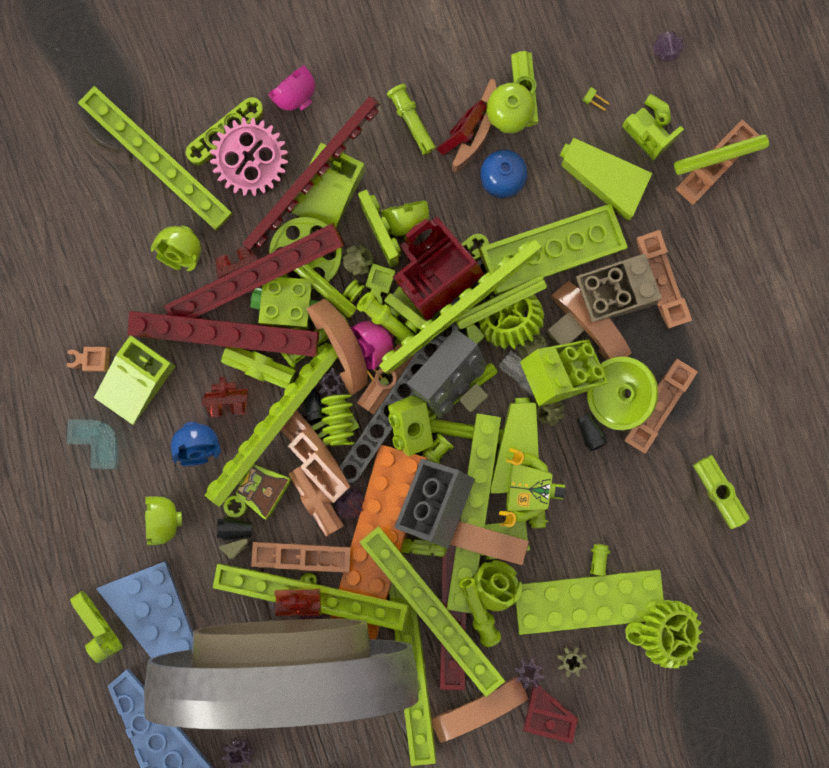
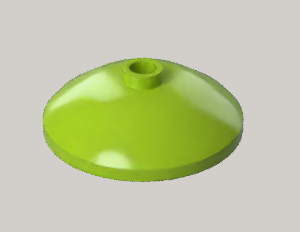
(609, 401)

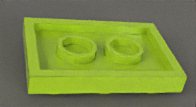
(380, 228)

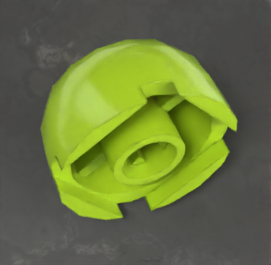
(510, 107)
(405, 217)
(177, 247)
(161, 520)
(497, 585)

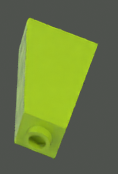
(606, 176)
(518, 433)

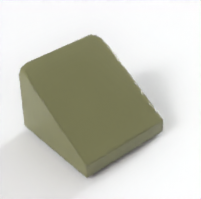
(473, 398)
(234, 549)

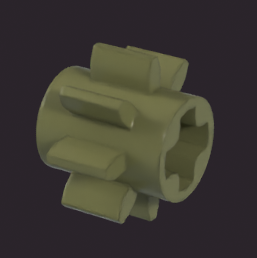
(357, 260)
(530, 347)
(550, 413)
(574, 668)

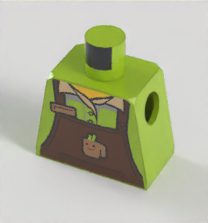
(262, 489)

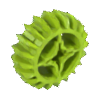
(512, 325)
(671, 634)

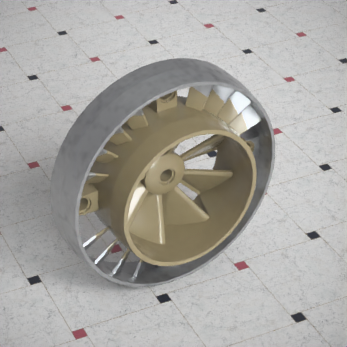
(280, 676)

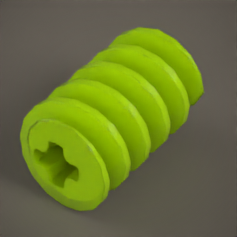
(337, 420)

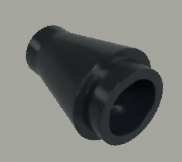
(313, 407)
(592, 434)
(233, 529)

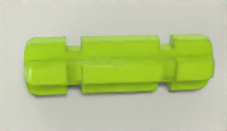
(422, 547)

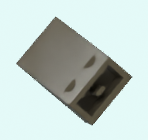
(619, 288)

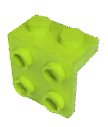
(285, 303)
(402, 306)

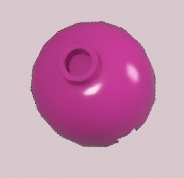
(294, 90)
(374, 342)

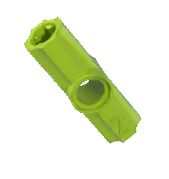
(523, 74)
(258, 366)
(712, 478)

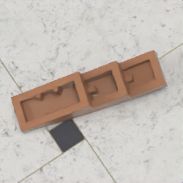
(702, 179)
(316, 458)
(301, 557)

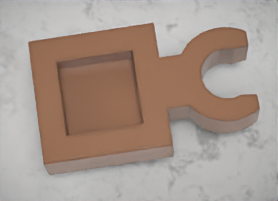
(91, 360)

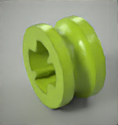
(353, 291)
(232, 513)

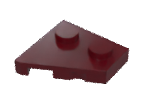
(463, 129)
(549, 717)

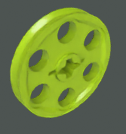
(305, 225)

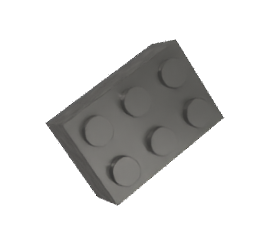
(448, 373)
(434, 503)

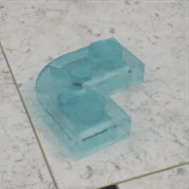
(102, 440)

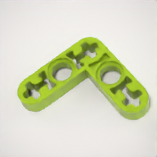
(105, 641)

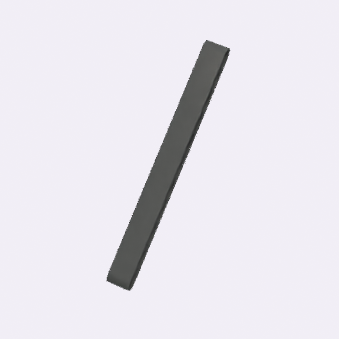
(379, 418)

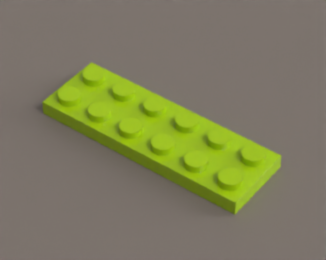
(563, 244)
(588, 601)

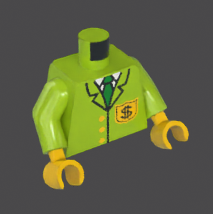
(528, 488)

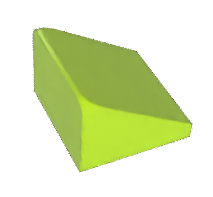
(474, 333)

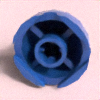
(503, 173)
(194, 444)

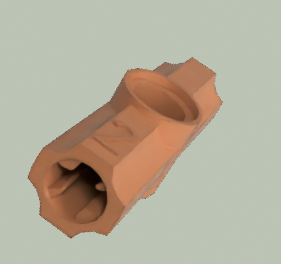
(376, 392)
(316, 502)

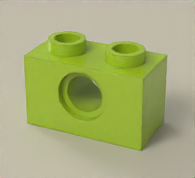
(410, 425)

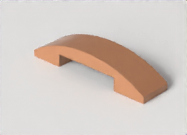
(467, 153)
(671, 306)
(602, 332)
(344, 342)
(669, 391)
(490, 543)
(479, 711)

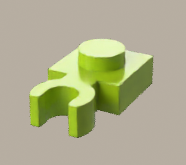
(380, 281)

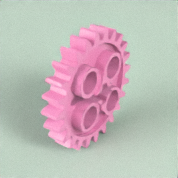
(231, 144)

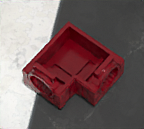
(437, 269)

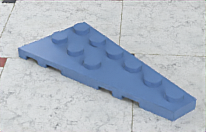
(151, 609)
(153, 743)

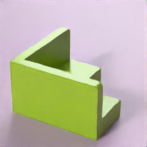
(649, 134)

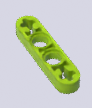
(219, 127)

